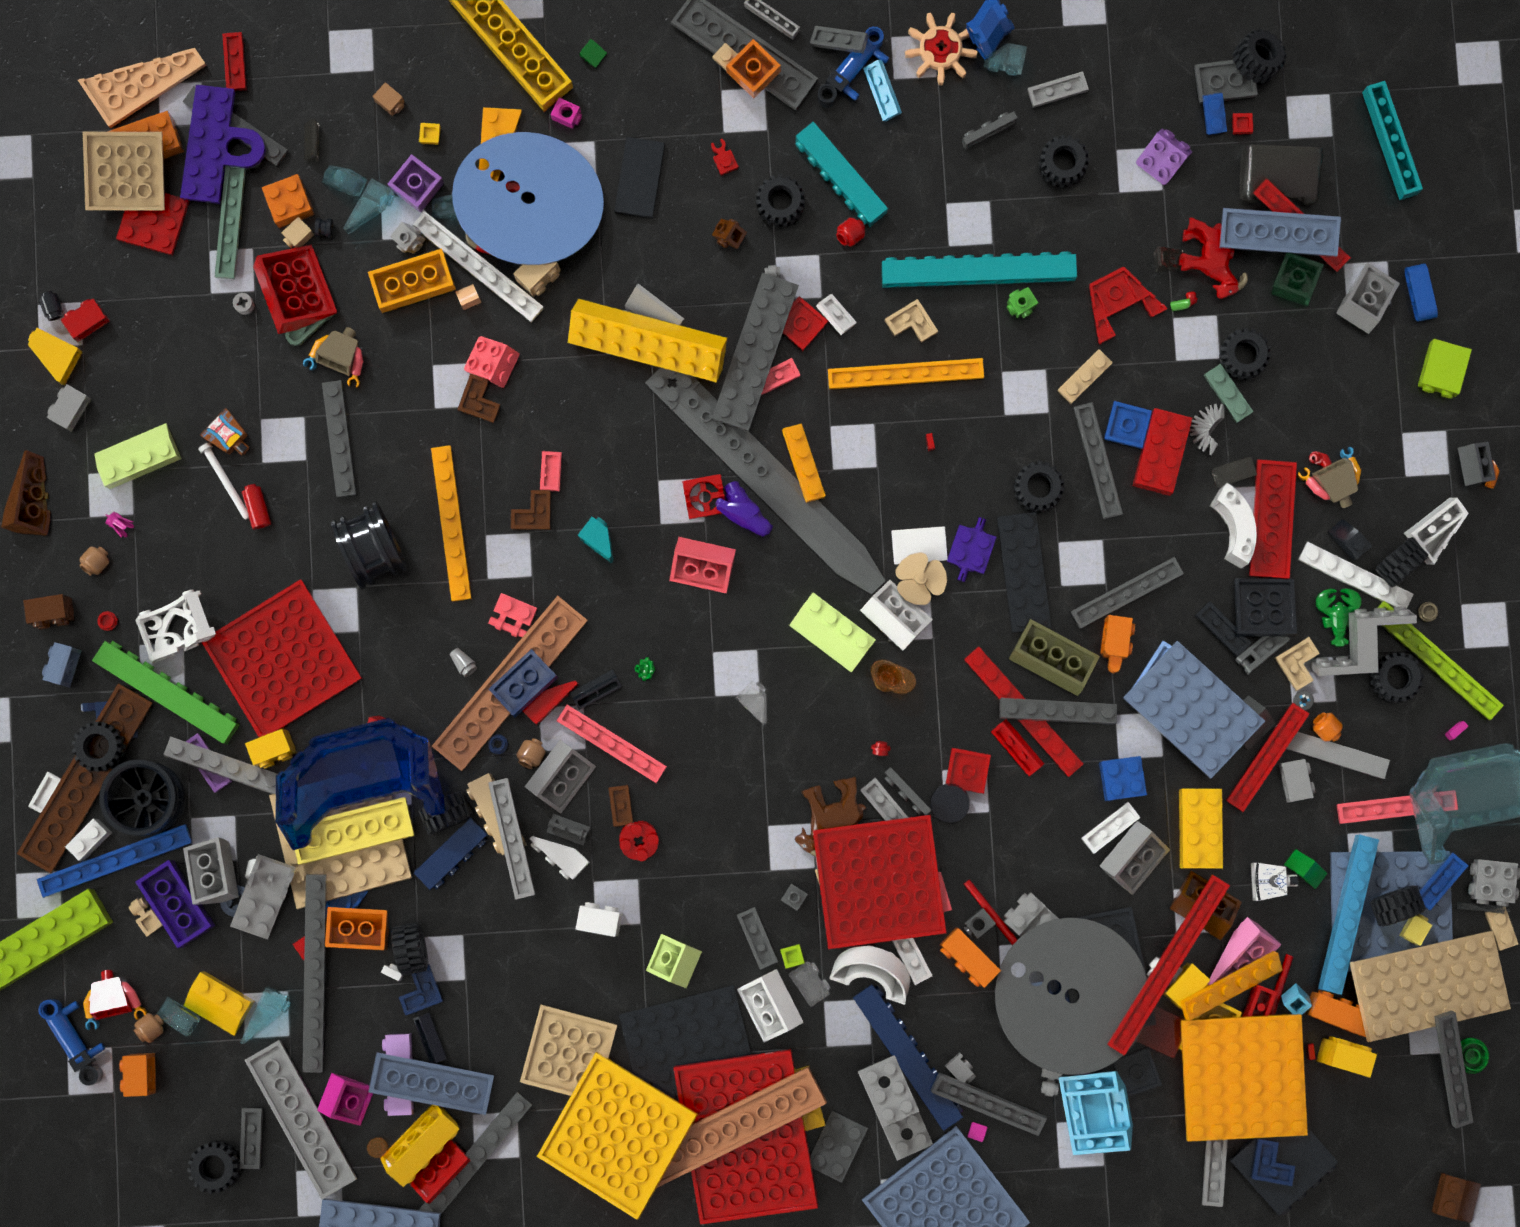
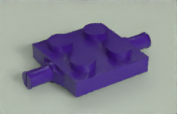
(971, 549)

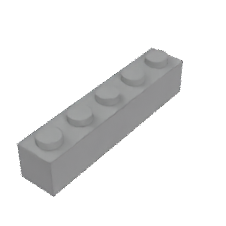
(773, 17)

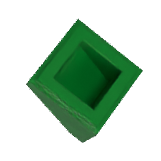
(593, 53)

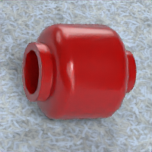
(850, 232)

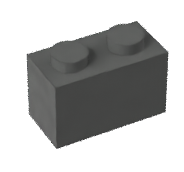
(1476, 463)

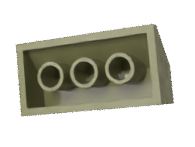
(1054, 657)

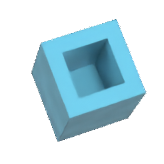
(1296, 1000)

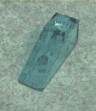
(372, 203)
(269, 1008)

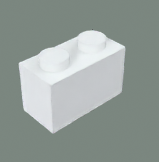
(88, 839)

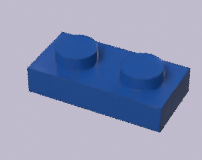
(1214, 113)

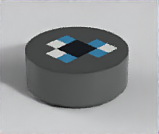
(1303, 699)

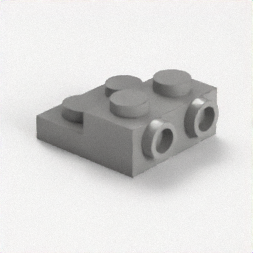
(1027, 914)

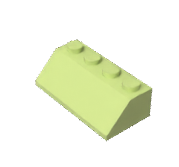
(136, 456)
(832, 632)

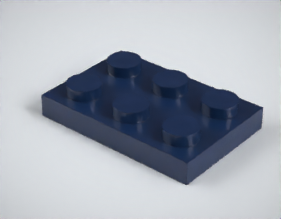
(523, 683)

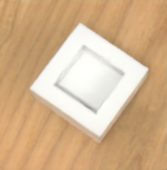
(392, 972)

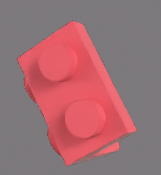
(492, 361)

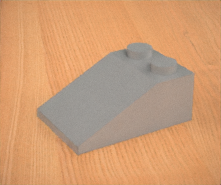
(1368, 298)

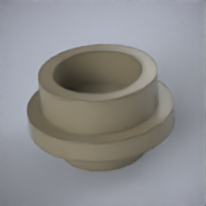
(1428, 611)

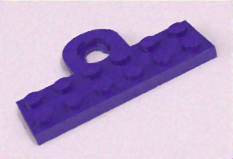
(209, 142)

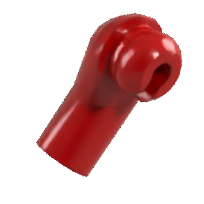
(1320, 459)

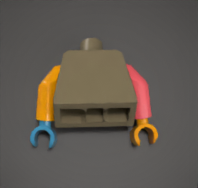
(338, 353)
(1335, 480)

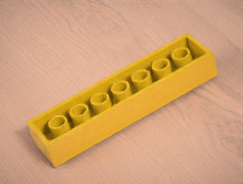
(516, 49)
(647, 340)

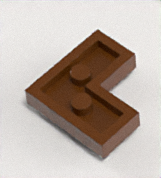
(473, 401)
(537, 516)

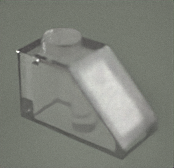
(755, 701)

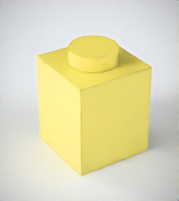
(1416, 929)

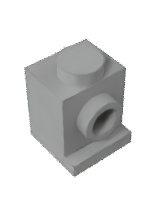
(961, 1069)

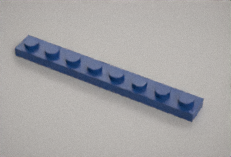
(114, 861)

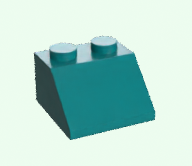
(597, 537)

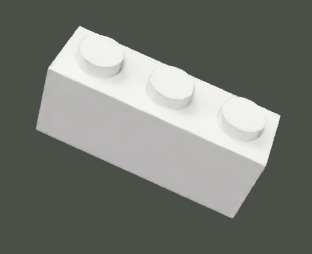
(895, 615)
(770, 1005)

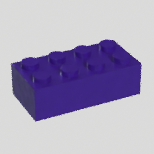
(172, 903)

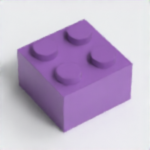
(416, 183)

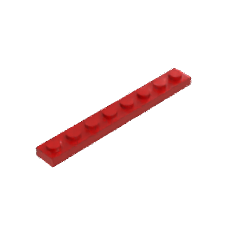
(1039, 730)

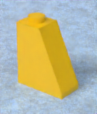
(55, 354)

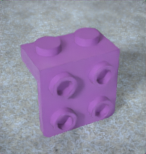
(1163, 156)

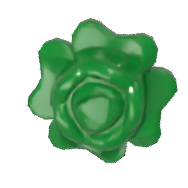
(646, 669)

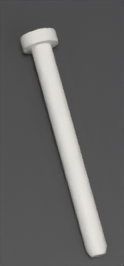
(206, 449)

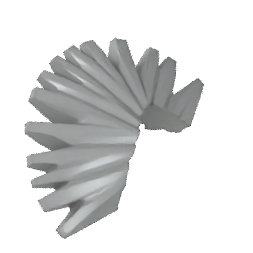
(1205, 426)

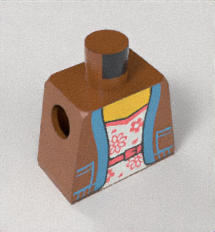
(226, 434)

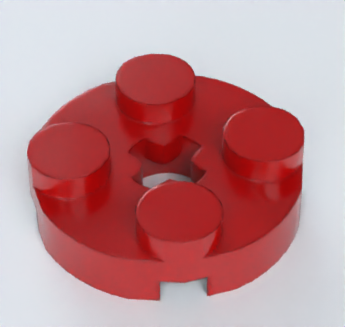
(640, 851)

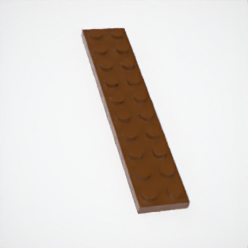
(80, 786)

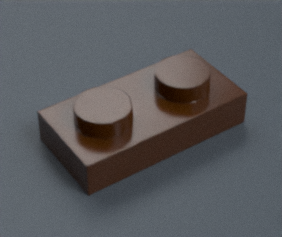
(620, 805)

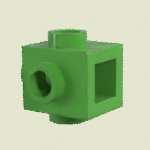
(1026, 298)

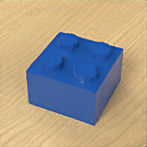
(1122, 778)

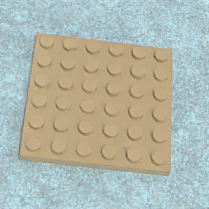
(350, 871)

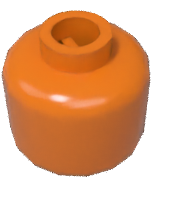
(1327, 727)

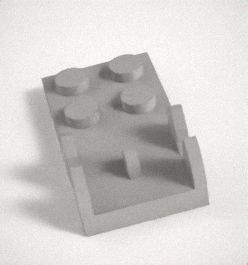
(263, 896)

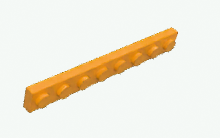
(906, 373)
(451, 523)

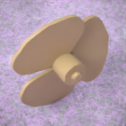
(914, 577)

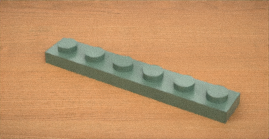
(230, 222)

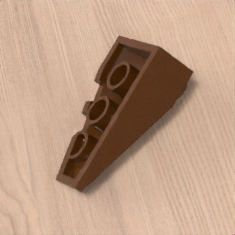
(27, 504)

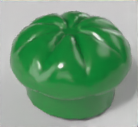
(1474, 1055)

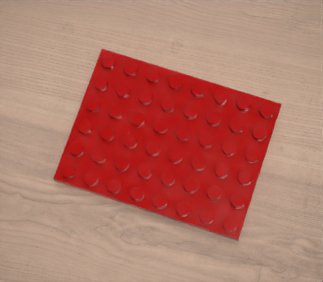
(764, 1174)

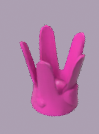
(118, 523)

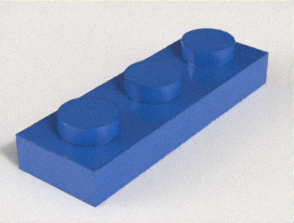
(1442, 880)

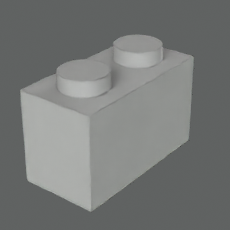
(68, 407)
(1296, 780)

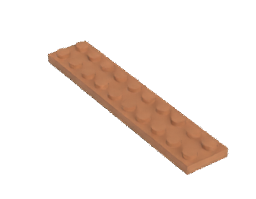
(484, 711)
(746, 1121)

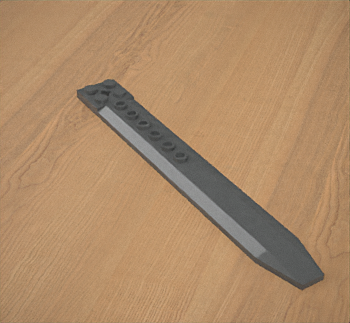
(768, 480)

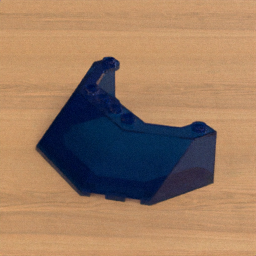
(354, 769)

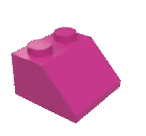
(345, 1099)

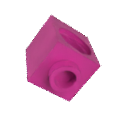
(562, 106)

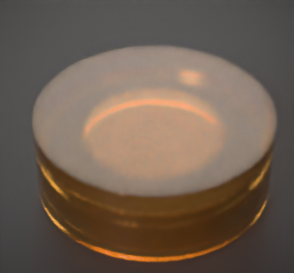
(377, 1147)

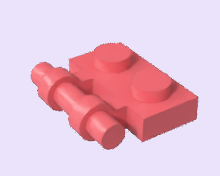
(513, 609)

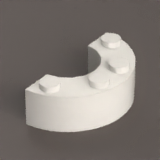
(874, 964)

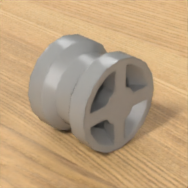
(245, 307)

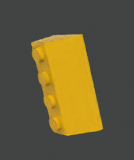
(419, 1144)

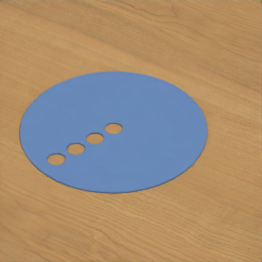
(538, 233)

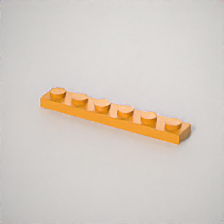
(1231, 985)

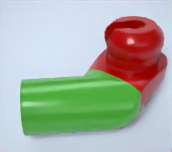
(1185, 303)

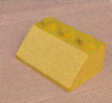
(218, 1002)

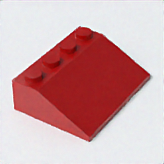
(294, 288)

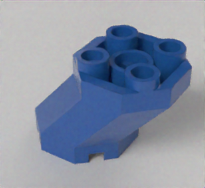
(989, 27)

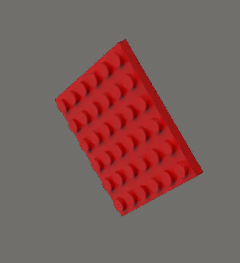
(281, 659)
(879, 881)

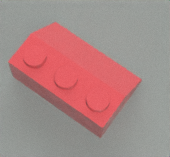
(702, 565)

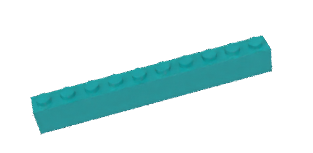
(979, 270)

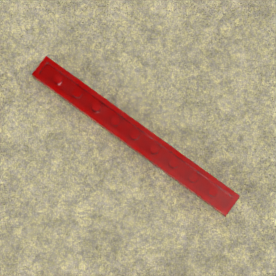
(1168, 965)

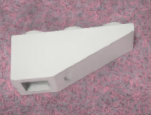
(567, 858)

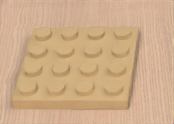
(123, 170)
(563, 1048)

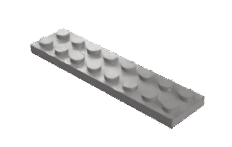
(300, 1119)

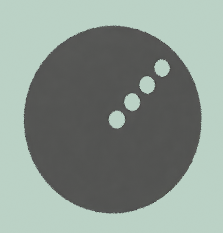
(1046, 1026)

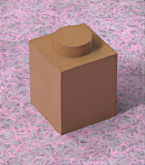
(389, 99)

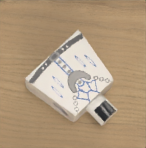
(1270, 881)

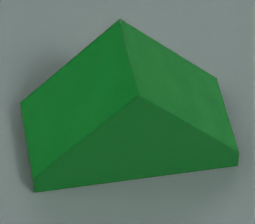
(1305, 868)

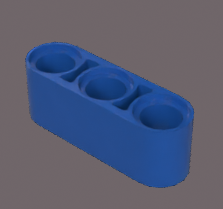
(1421, 292)

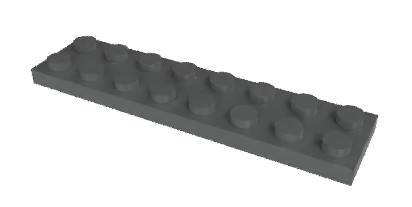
(714, 28)
(755, 352)

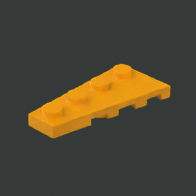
(497, 123)

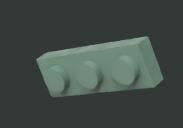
(1228, 393)

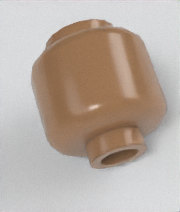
(94, 560)
(531, 753)
(148, 1027)

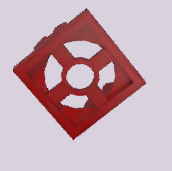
(688, 485)

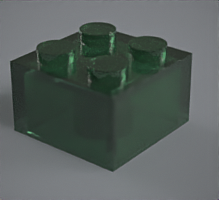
(1297, 279)

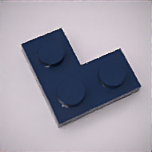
(425, 995)
(1265, 1165)

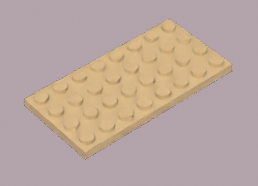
(1411, 986)

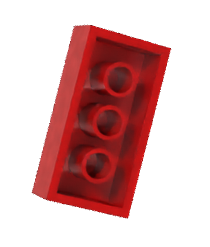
(1162, 451)

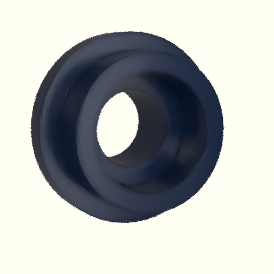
(491, 744)

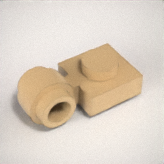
(148, 921)

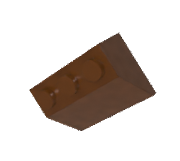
(1222, 917)

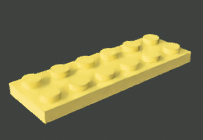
(358, 830)

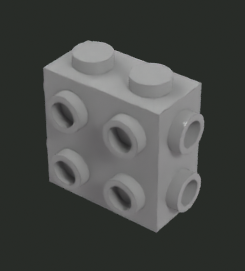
(1494, 882)

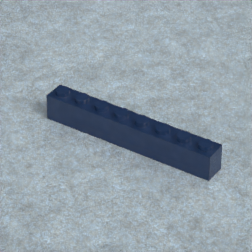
(909, 1059)

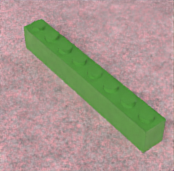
(166, 692)

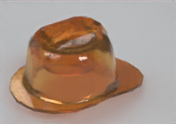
(892, 677)

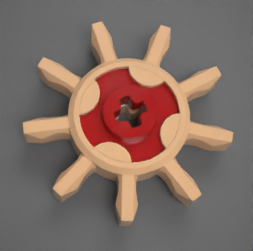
(929, 48)

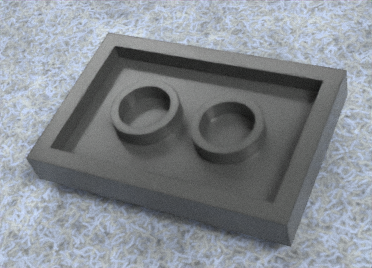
(1223, 78)
(837, 1146)

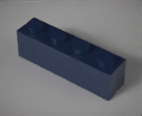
(451, 853)

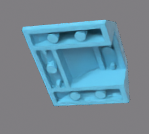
(1097, 1112)

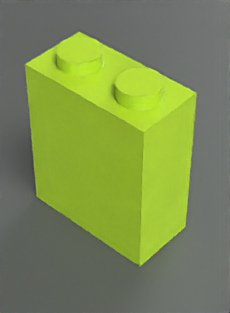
(1444, 368)

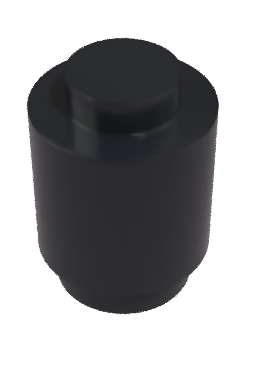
(51, 306)

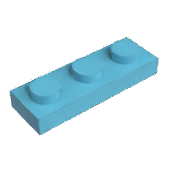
(882, 90)

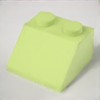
(673, 961)

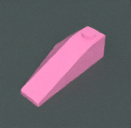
(1245, 946)

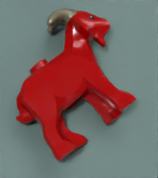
(1214, 260)

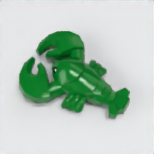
(1339, 613)

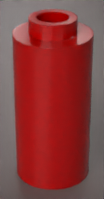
(256, 507)

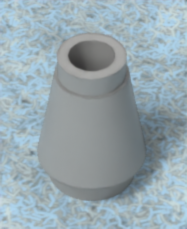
(463, 663)

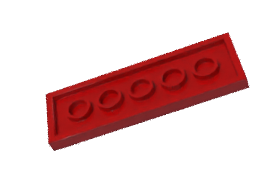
(1273, 518)

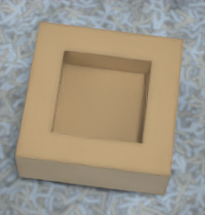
(724, 55)

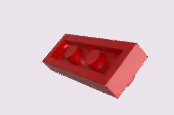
(234, 61)
(1017, 747)

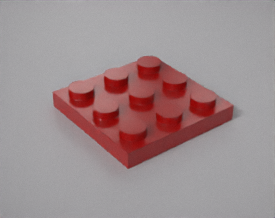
(154, 228)

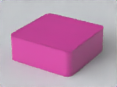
(977, 1131)

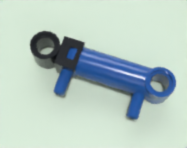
(839, 80)
(79, 1056)

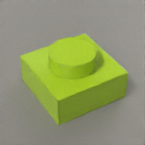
(792, 956)

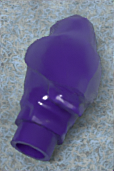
(743, 510)

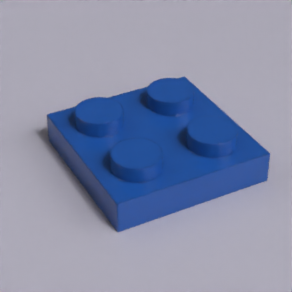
(1127, 425)

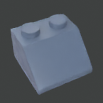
(61, 664)

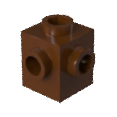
(729, 233)

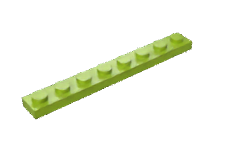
(1444, 667)

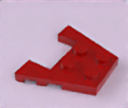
(1115, 294)

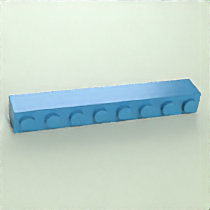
(1348, 914)

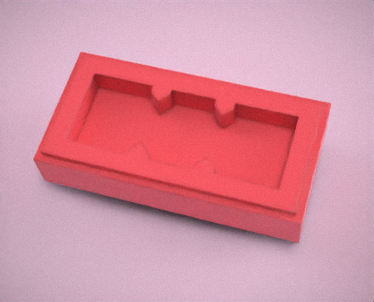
(551, 471)

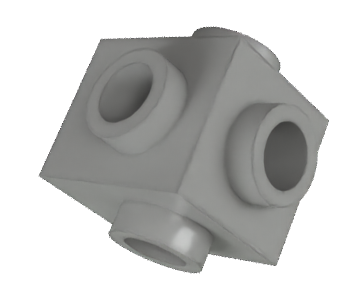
(408, 238)

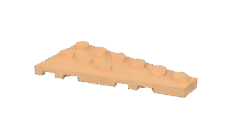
(135, 86)

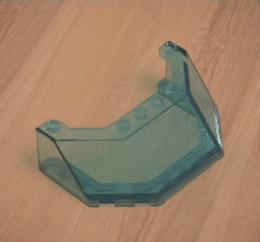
(1485, 793)

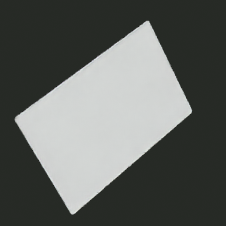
(924, 540)

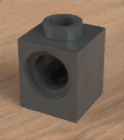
(794, 897)
(987, 920)

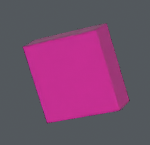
(1456, 730)

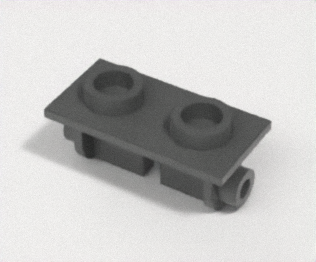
(568, 829)

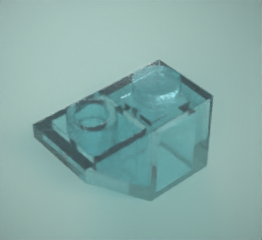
(1008, 59)
(344, 180)

